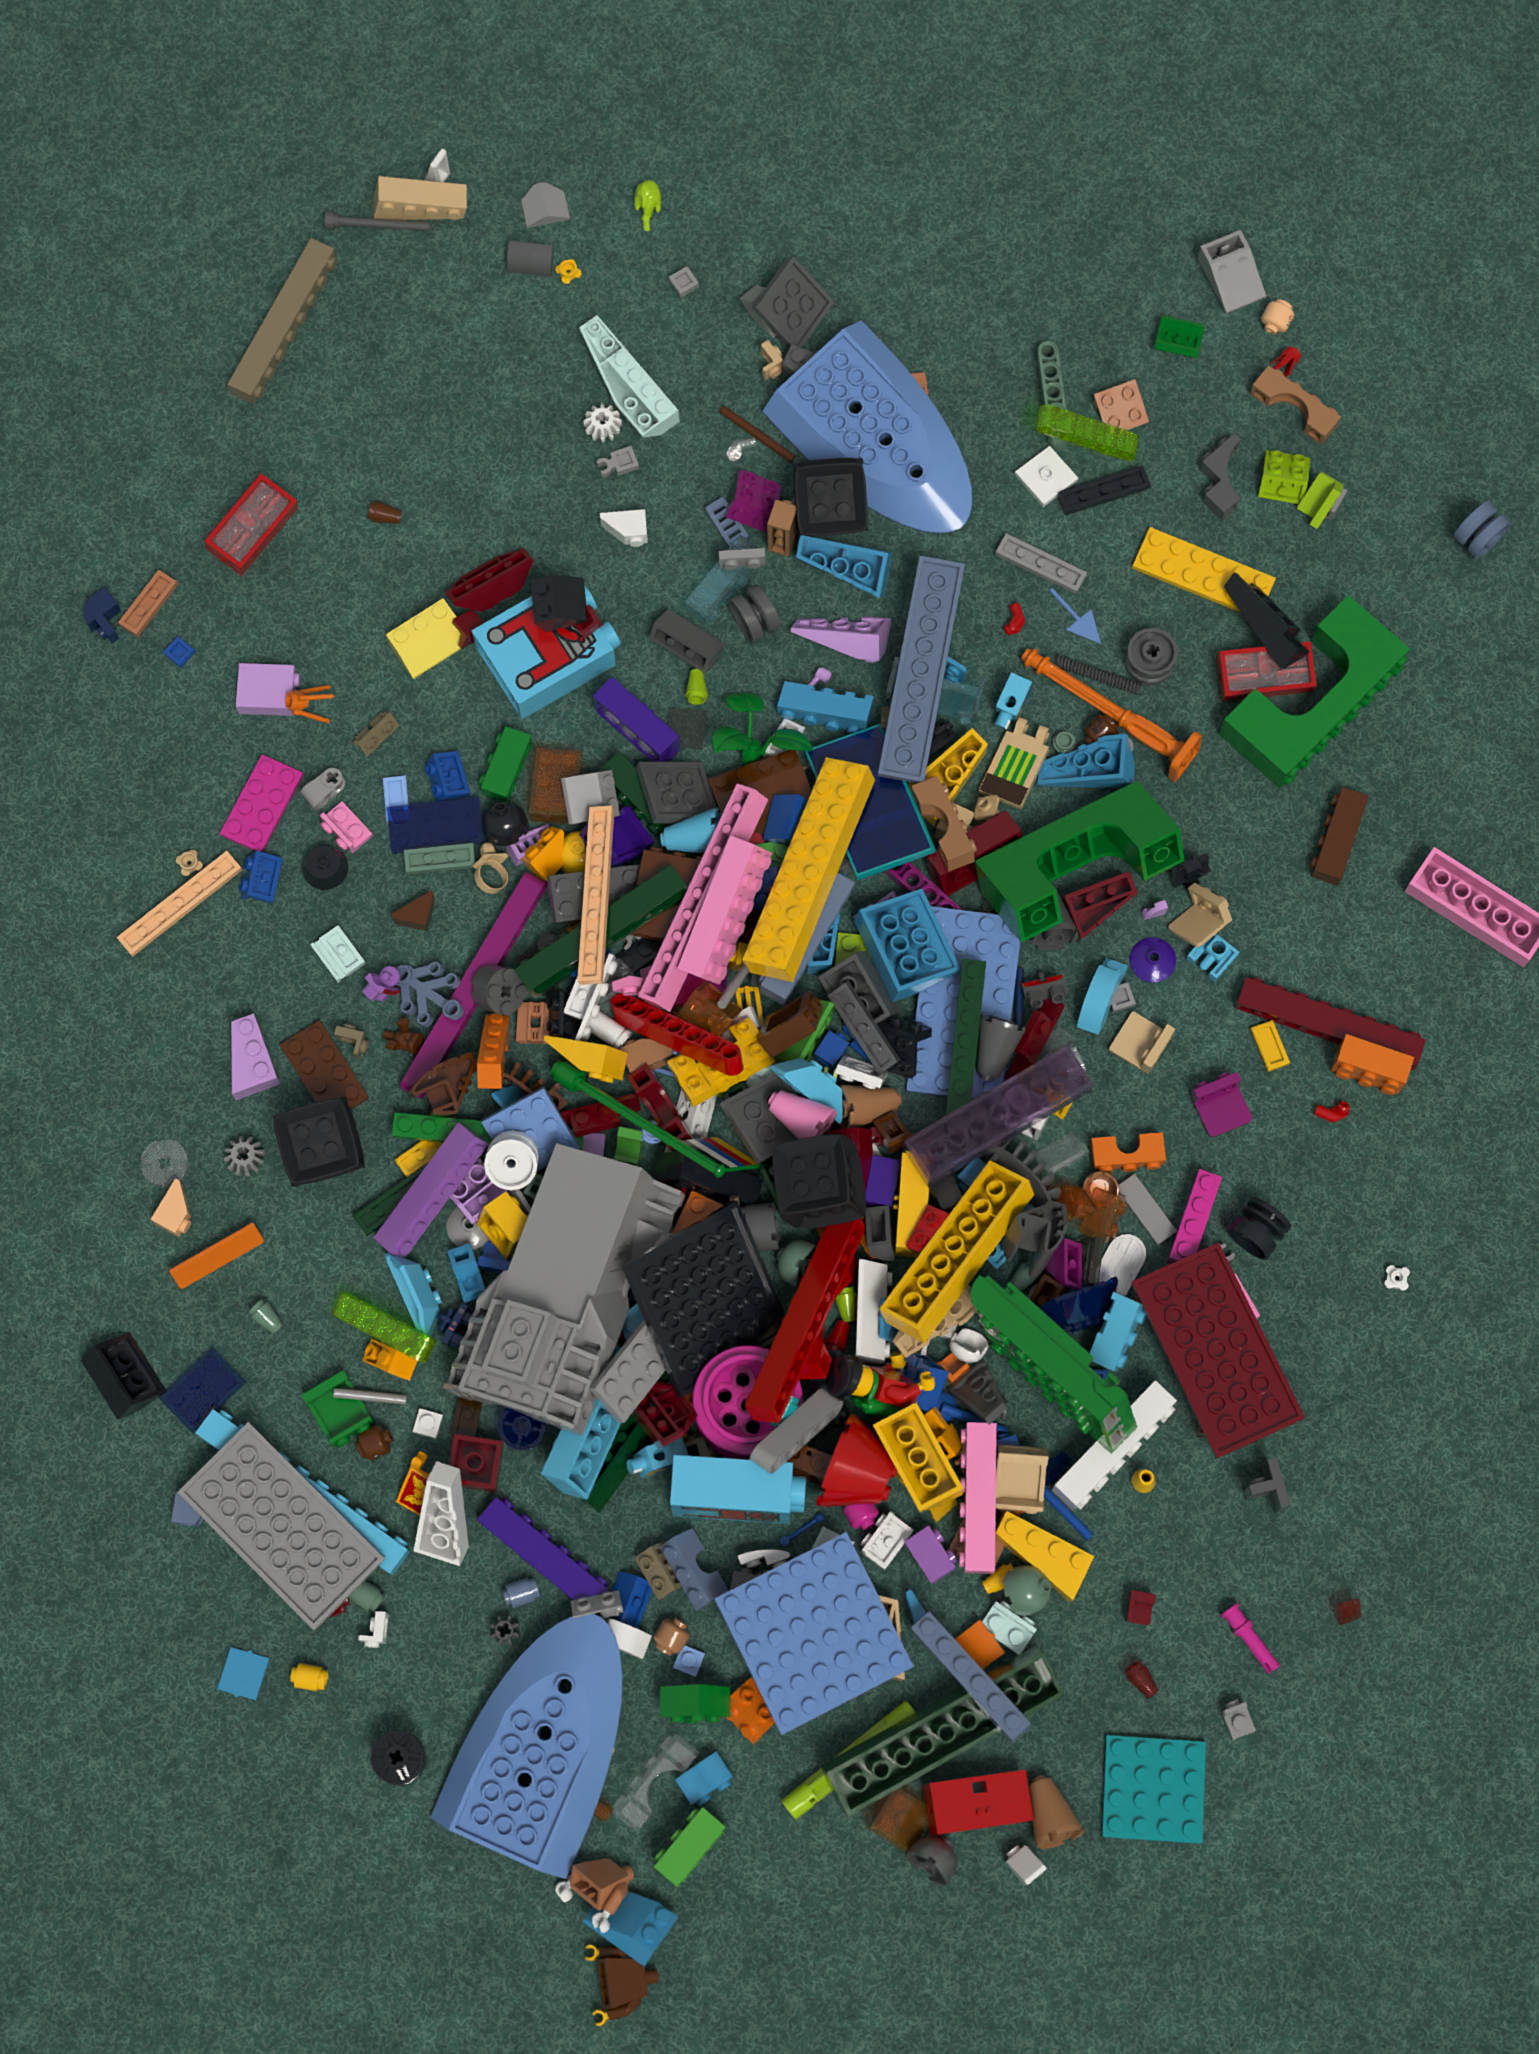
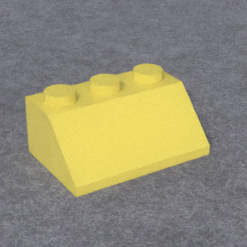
(426, 639)

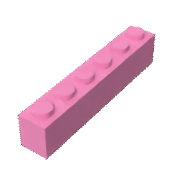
(980, 1498)

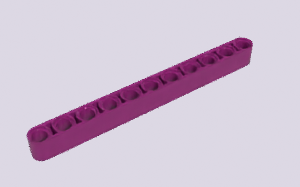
(492, 952)

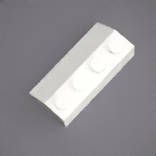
(871, 1288)

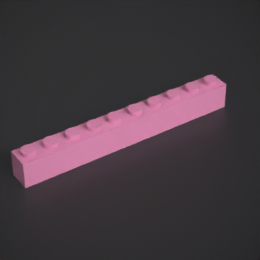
(737, 820)

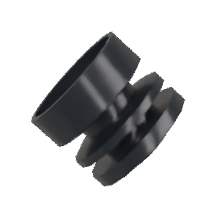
(1259, 1228)
(403, 1772)

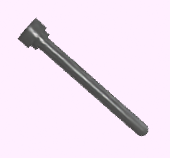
(334, 220)

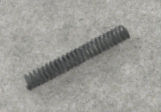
(1097, 675)

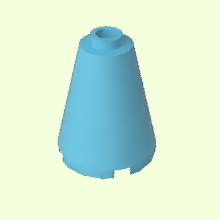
(692, 833)

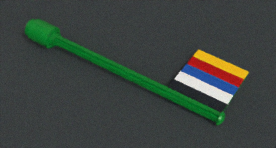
(708, 1152)

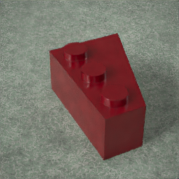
(1098, 902)

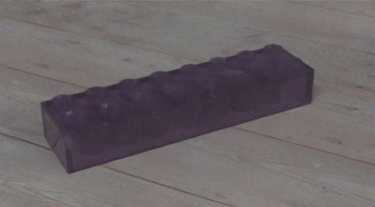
(997, 1115)

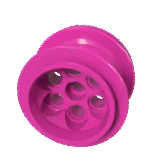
(721, 1376)

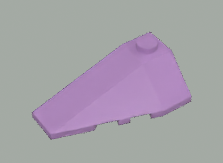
(857, 639)

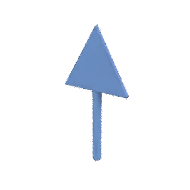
(1083, 626)

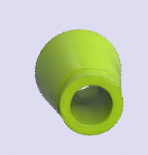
(696, 688)
(847, 1304)

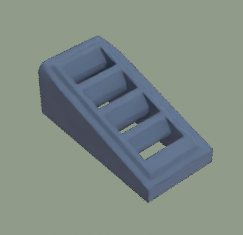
(716, 506)

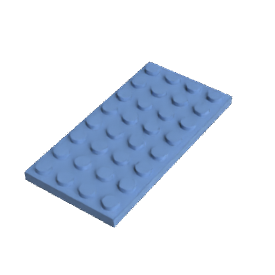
(974, 938)

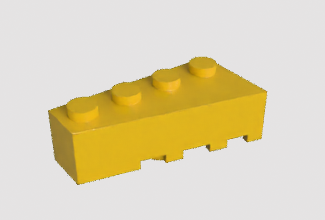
(956, 765)
(1057, 1559)

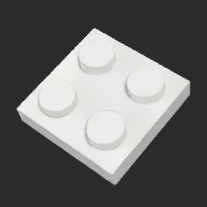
(855, 1069)

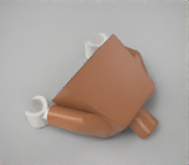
(600, 1884)

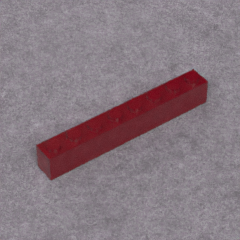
(1321, 1019)

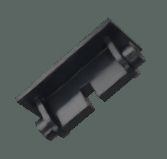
(941, 735)

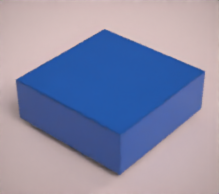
(179, 652)

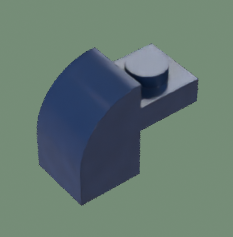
(98, 611)

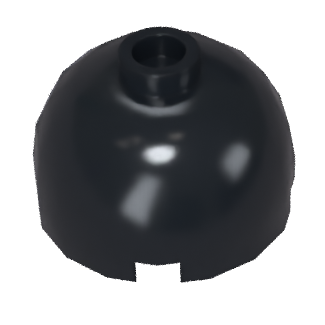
(504, 823)

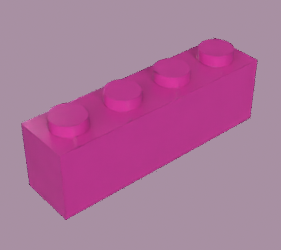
(1195, 1216)

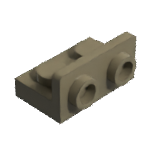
(658, 1571)

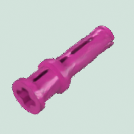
(1243, 1628)

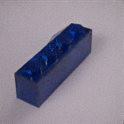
(1083, 1307)

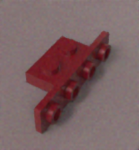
(1035, 1036)
(597, 1116)

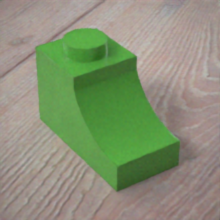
(629, 1146)

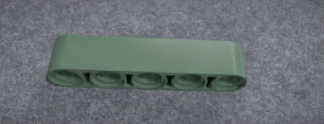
(1051, 385)

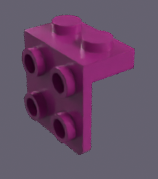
(753, 500)
(1221, 1104)

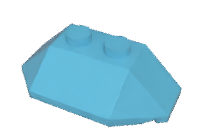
(811, 1083)
(416, 1292)

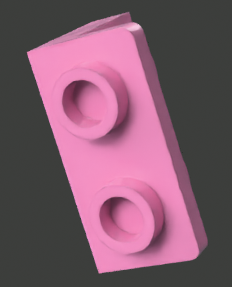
(346, 827)

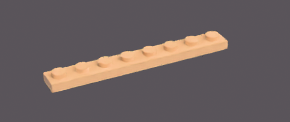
(596, 895)

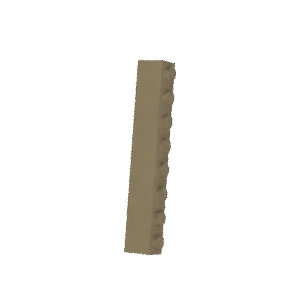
(282, 321)

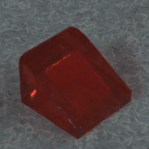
(1347, 1611)

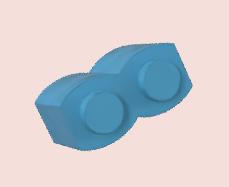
(704, 1779)

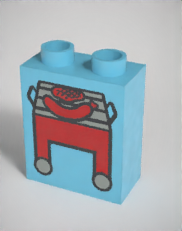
(538, 664)
(734, 1490)

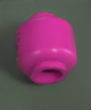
(861, 1516)

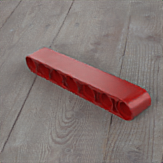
(677, 1034)

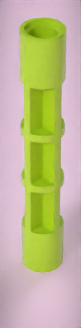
(817, 1787)

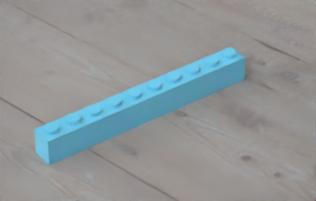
(219, 1430)

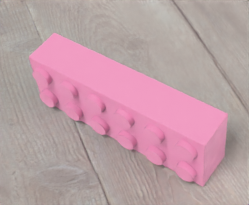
(1477, 906)
(725, 910)

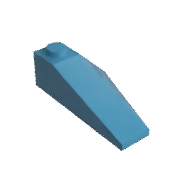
(1096, 765)

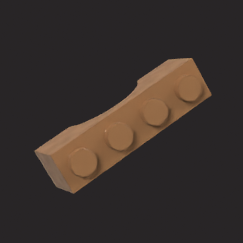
(1274, 388)
(934, 801)

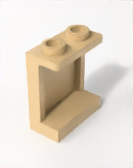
(1020, 1478)

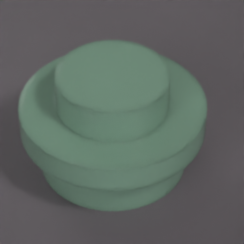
(1064, 742)

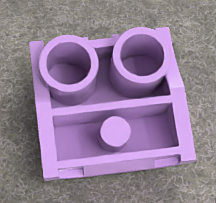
(475, 1192)

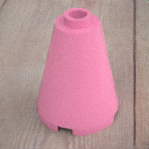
(801, 1115)

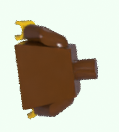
(621, 1982)

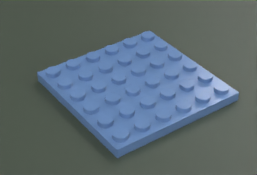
(813, 1633)

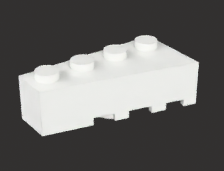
(442, 1517)

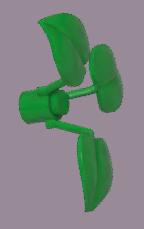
(731, 739)

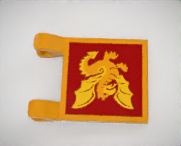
(414, 1486)

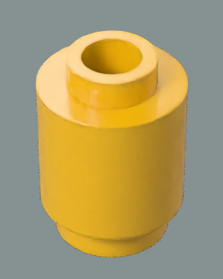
(309, 1677)

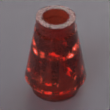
(1141, 1679)

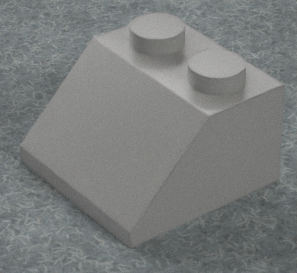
(589, 791)

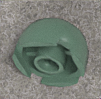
(794, 1261)
(1027, 1589)

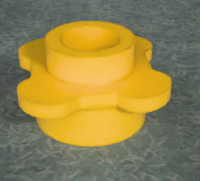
(568, 265)

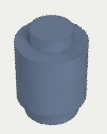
(520, 1592)

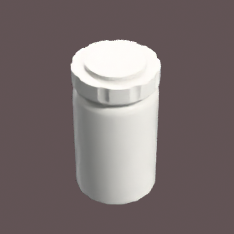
(609, 1031)

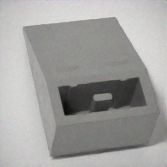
(1231, 271)

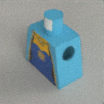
(1017, 692)
(652, 1461)

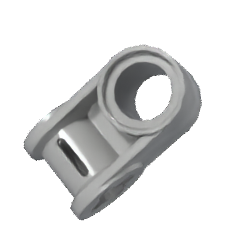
(322, 790)

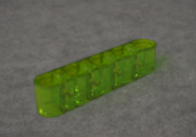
(1087, 432)
(383, 1327)

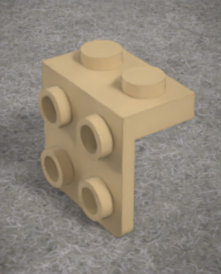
(1202, 919)

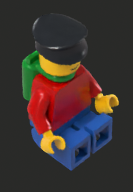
(885, 1389)

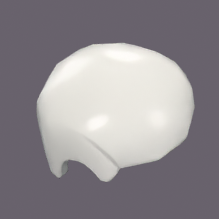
(968, 1345)

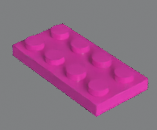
(261, 804)

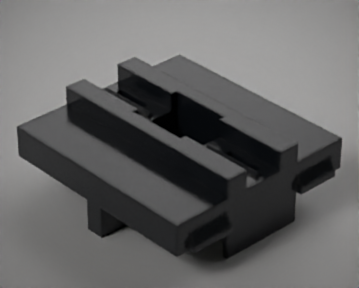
(1190, 871)

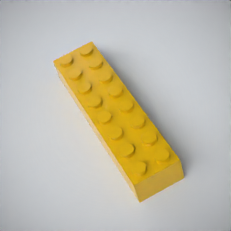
(956, 1251)

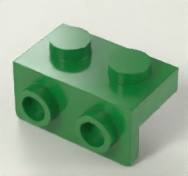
(1179, 336)

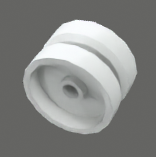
(513, 1146)

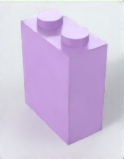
(264, 688)

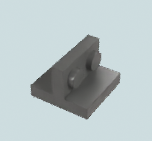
(1270, 1484)

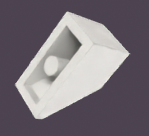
(626, 526)
(1024, 1864)

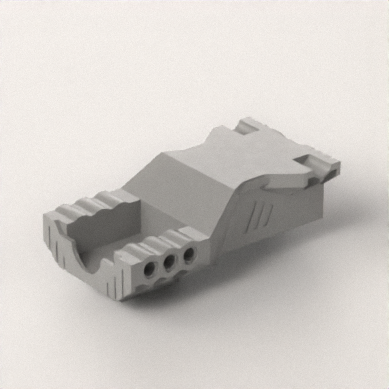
(563, 1301)

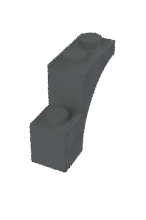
(1220, 495)

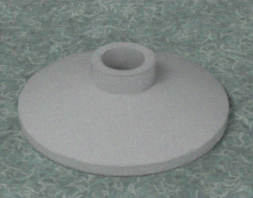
(460, 1234)

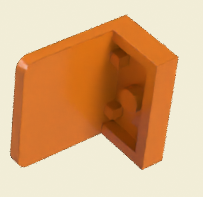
(749, 1712)

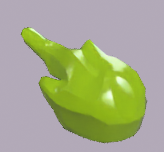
(647, 197)

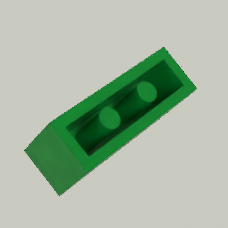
(505, 764)

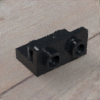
(561, 1024)

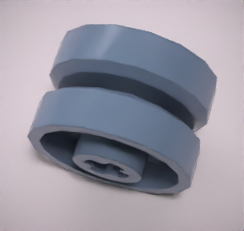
(1482, 529)

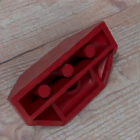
(491, 581)
(664, 1415)

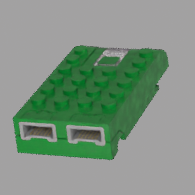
(1053, 1362)

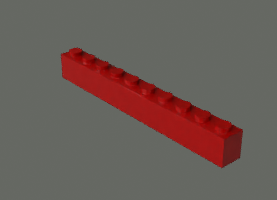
(804, 1321)

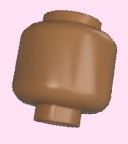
(671, 1636)

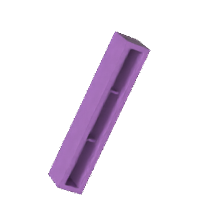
(430, 1191)

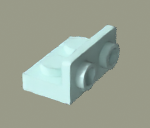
(1008, 1627)

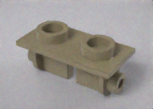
(381, 726)

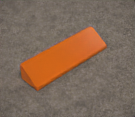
(216, 1255)

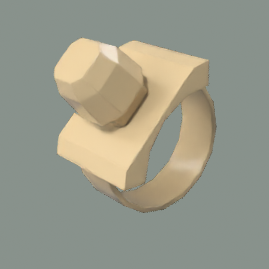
(489, 857)

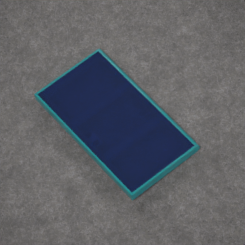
(890, 823)

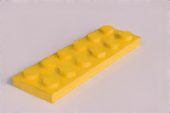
(1194, 568)

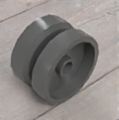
(754, 613)
(1151, 656)

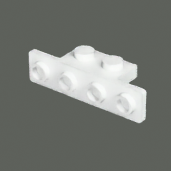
(585, 999)

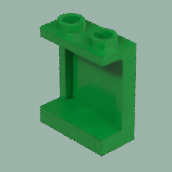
(337, 1416)

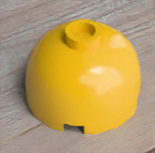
(573, 853)

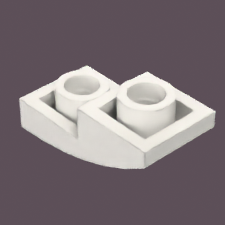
(772, 1558)

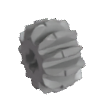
(237, 1162)

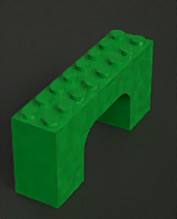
(1286, 743)
(1120, 825)

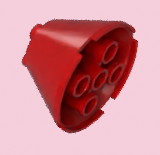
(857, 1469)

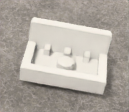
(886, 1541)

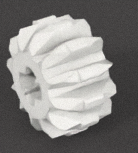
(598, 430)

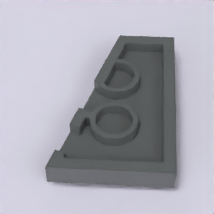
(979, 1392)

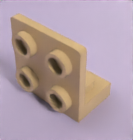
(1141, 1042)

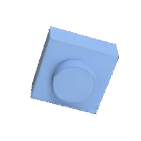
(689, 1661)

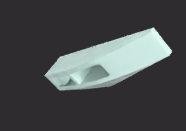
(628, 383)

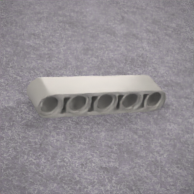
(796, 1431)

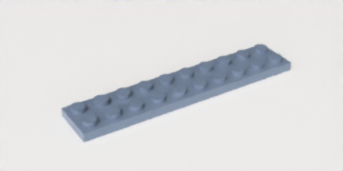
(921, 670)

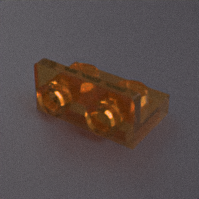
(1105, 1220)

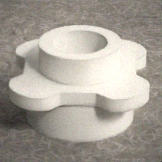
(1391, 1282)

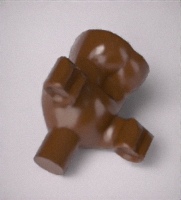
(404, 1039)

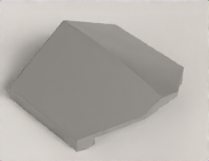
(544, 205)

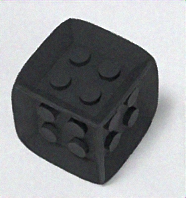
(830, 496)
(318, 1141)
(819, 1181)

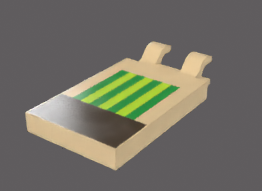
(1016, 765)

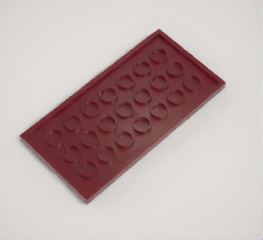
(1217, 1350)

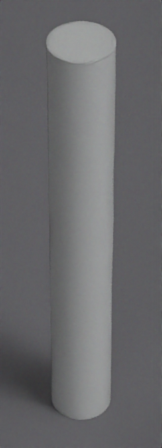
(733, 986)
(369, 1396)

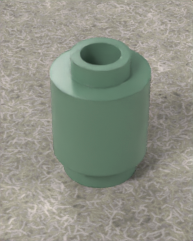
(367, 1597)

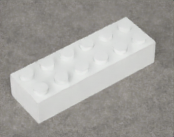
(1093, 1467)

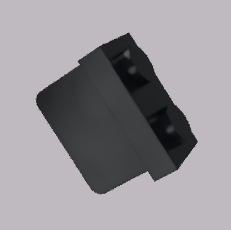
(903, 1038)

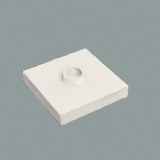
(1046, 476)

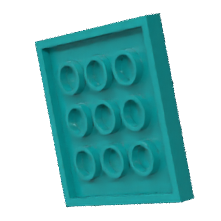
(1154, 1789)

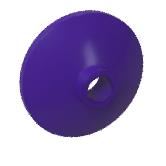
(1151, 970)

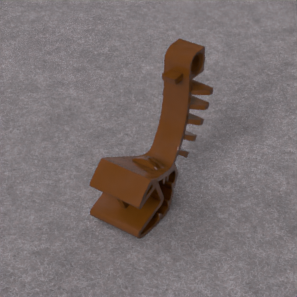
(449, 1081)

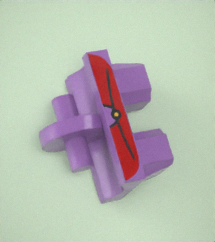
(382, 984)

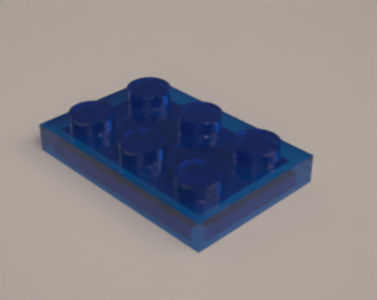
(201, 1389)

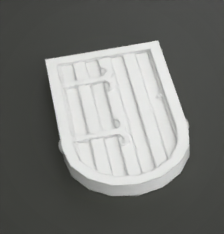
(1123, 1260)

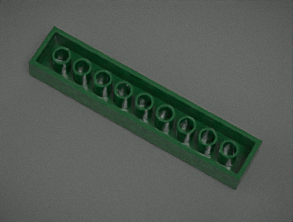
(935, 1734)

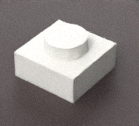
(428, 1423)

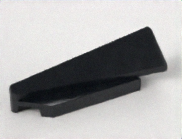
(1268, 621)

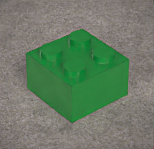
(695, 1703)

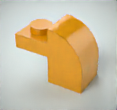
(944, 1433)

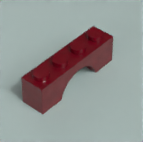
(659, 1103)

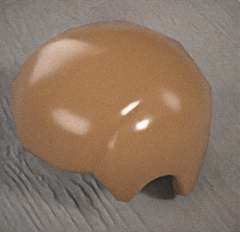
(1101, 1180)

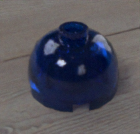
(520, 1430)

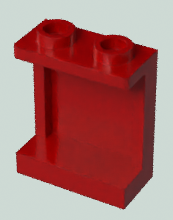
(926, 1228)

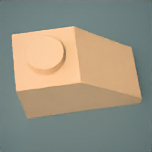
(173, 1211)

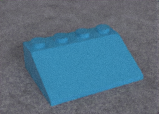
(906, 944)

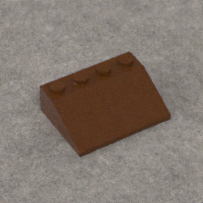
(770, 776)

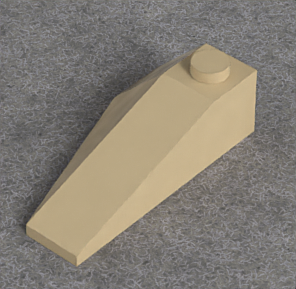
(958, 1314)

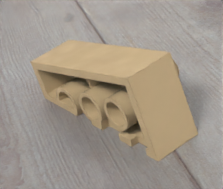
(418, 199)

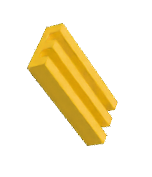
(746, 989)

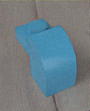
(466, 1272)

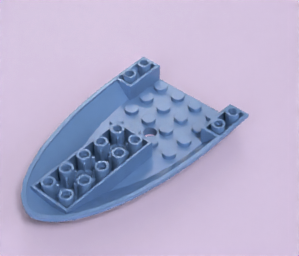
(817, 420)
(551, 1816)

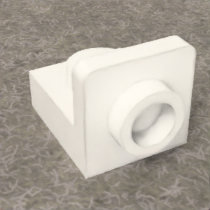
(379, 1627)

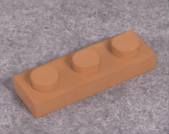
(148, 603)

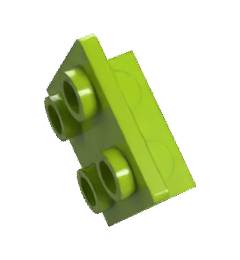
(1284, 477)

